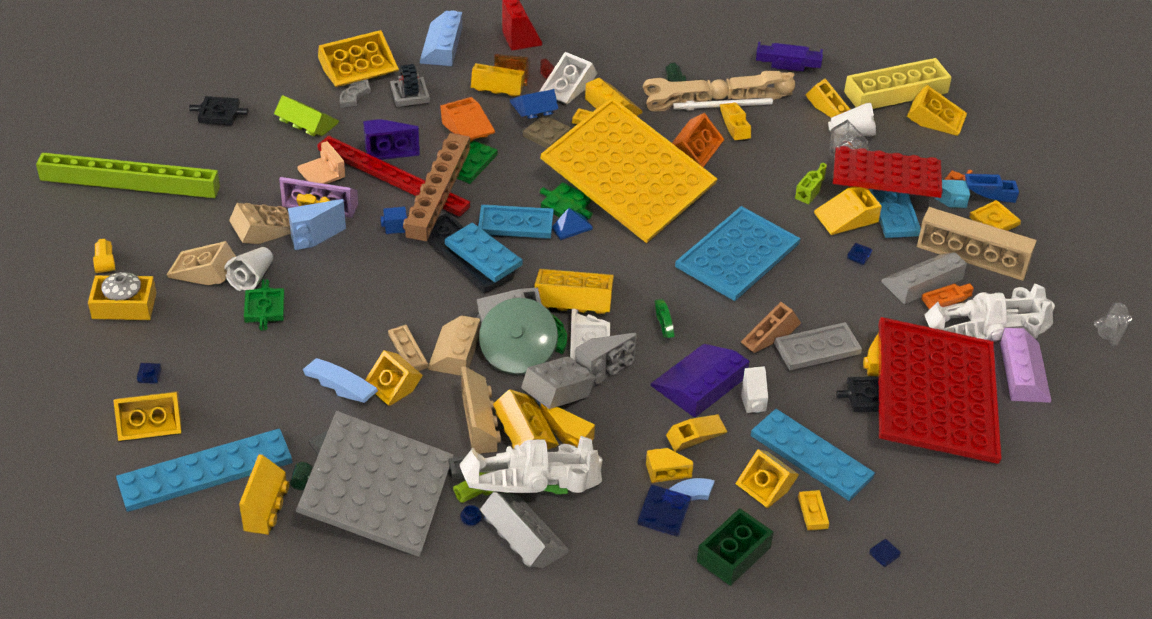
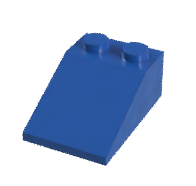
(535, 103)

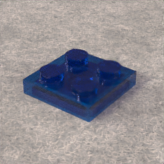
(664, 510)

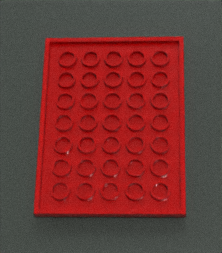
(938, 390)

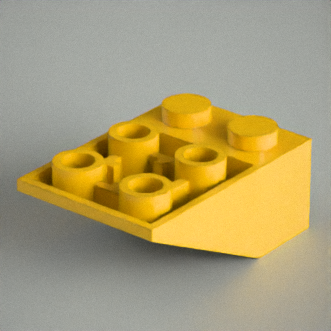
(849, 210)

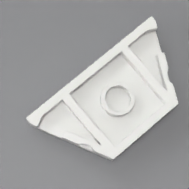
(586, 328)

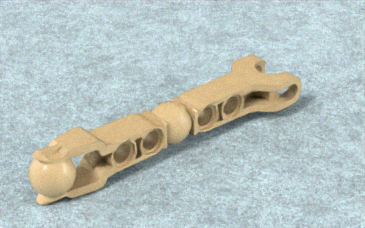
(700, 90)

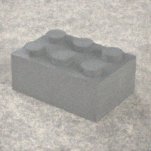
(558, 382)

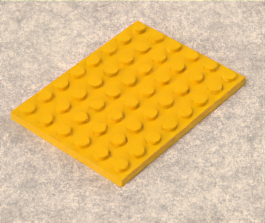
(628, 169)

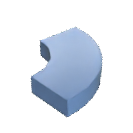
(696, 488)

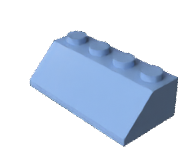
(442, 39)

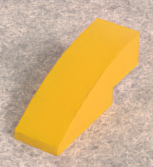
(736, 121)

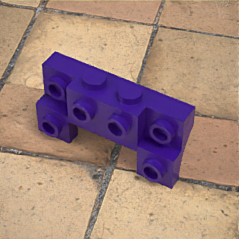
(789, 56)

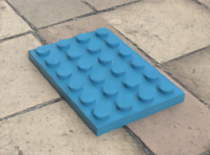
(737, 253)

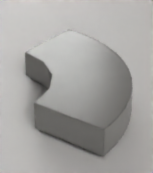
(352, 94)

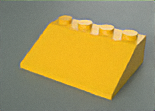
(357, 58)
(575, 290)

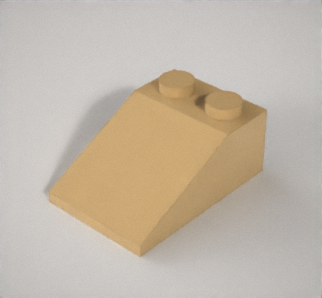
(202, 264)

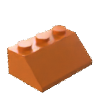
(699, 139)

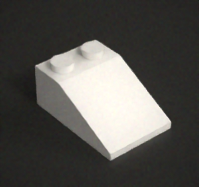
(569, 77)

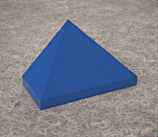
(571, 224)

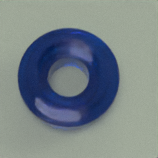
(469, 511)

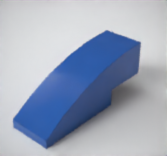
(992, 187)

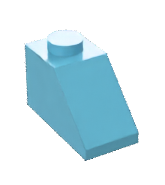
(954, 193)

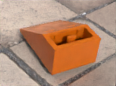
(466, 119)

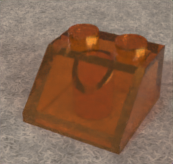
(514, 62)

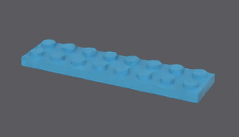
(200, 470)

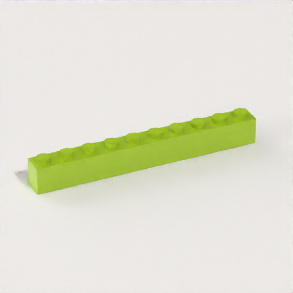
(128, 175)

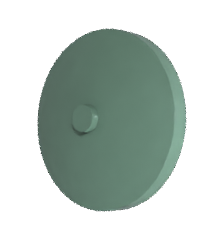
(518, 335)

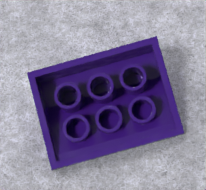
(702, 378)

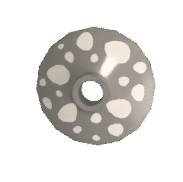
(121, 286)

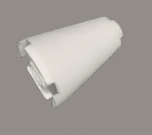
(860, 117)
(248, 269)

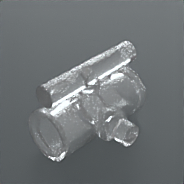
(1114, 323)

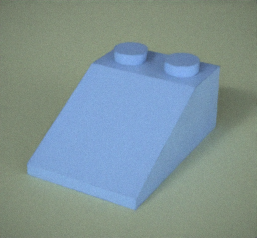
(316, 223)

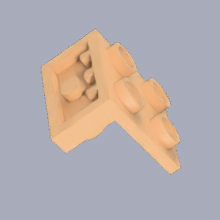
(324, 169)

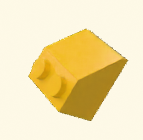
(393, 377)
(766, 478)

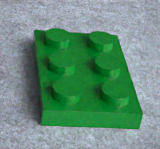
(476, 161)

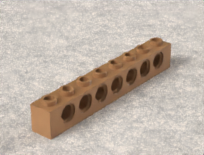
(437, 187)

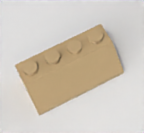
(479, 412)

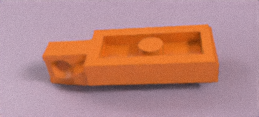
(947, 295)

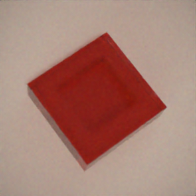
(546, 68)

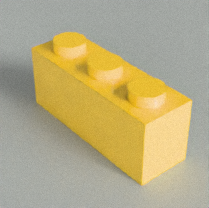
(497, 79)

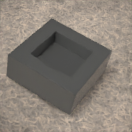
(455, 467)

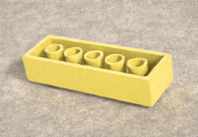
(896, 83)

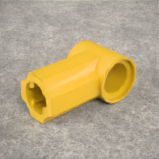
(103, 257)

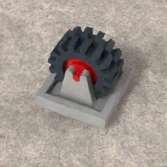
(409, 87)

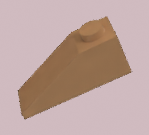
(777, 323)

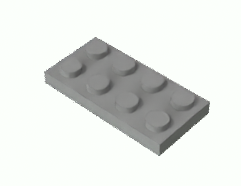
(817, 346)

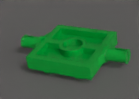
(564, 198)
(264, 305)

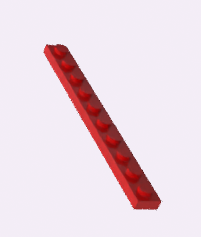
(391, 174)

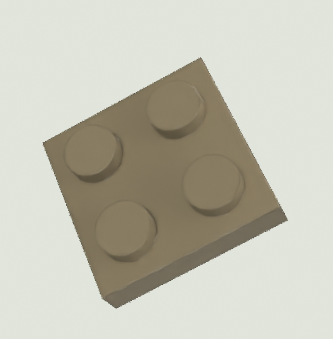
(545, 131)

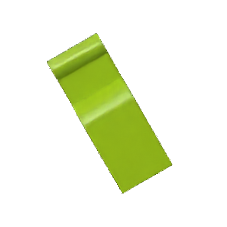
(810, 184)

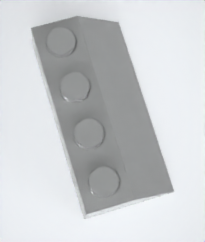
(926, 277)
(523, 529)

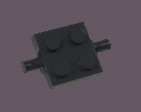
(218, 110)
(862, 393)

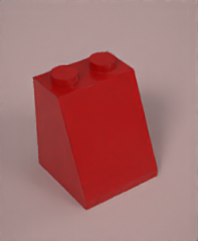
(518, 27)

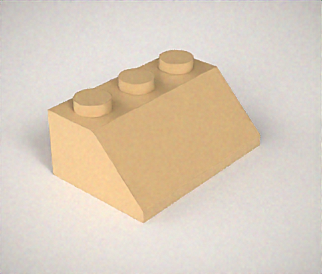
(455, 345)

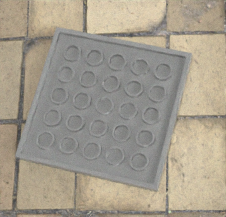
(375, 483)

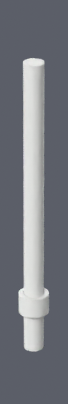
(691, 105)

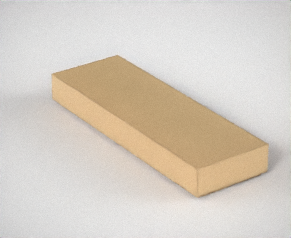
(407, 347)

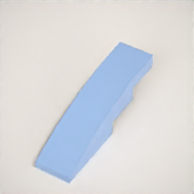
(343, 381)

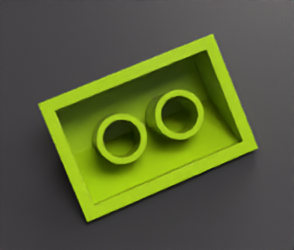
(304, 117)

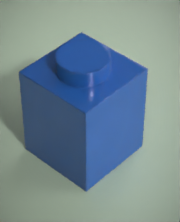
(393, 220)

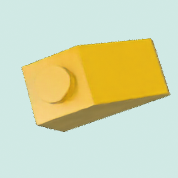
(667, 465)

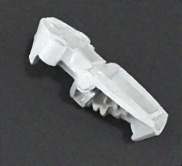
(993, 313)
(532, 468)

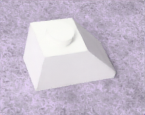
(755, 390)

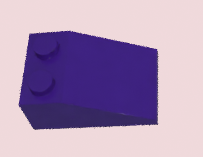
(390, 139)

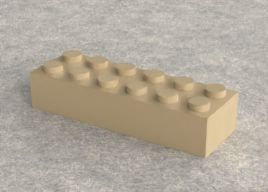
(976, 243)

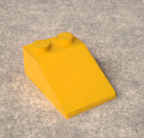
(936, 112)

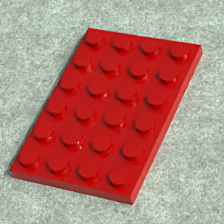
(887, 171)

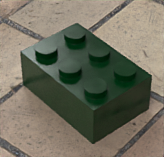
(735, 546)

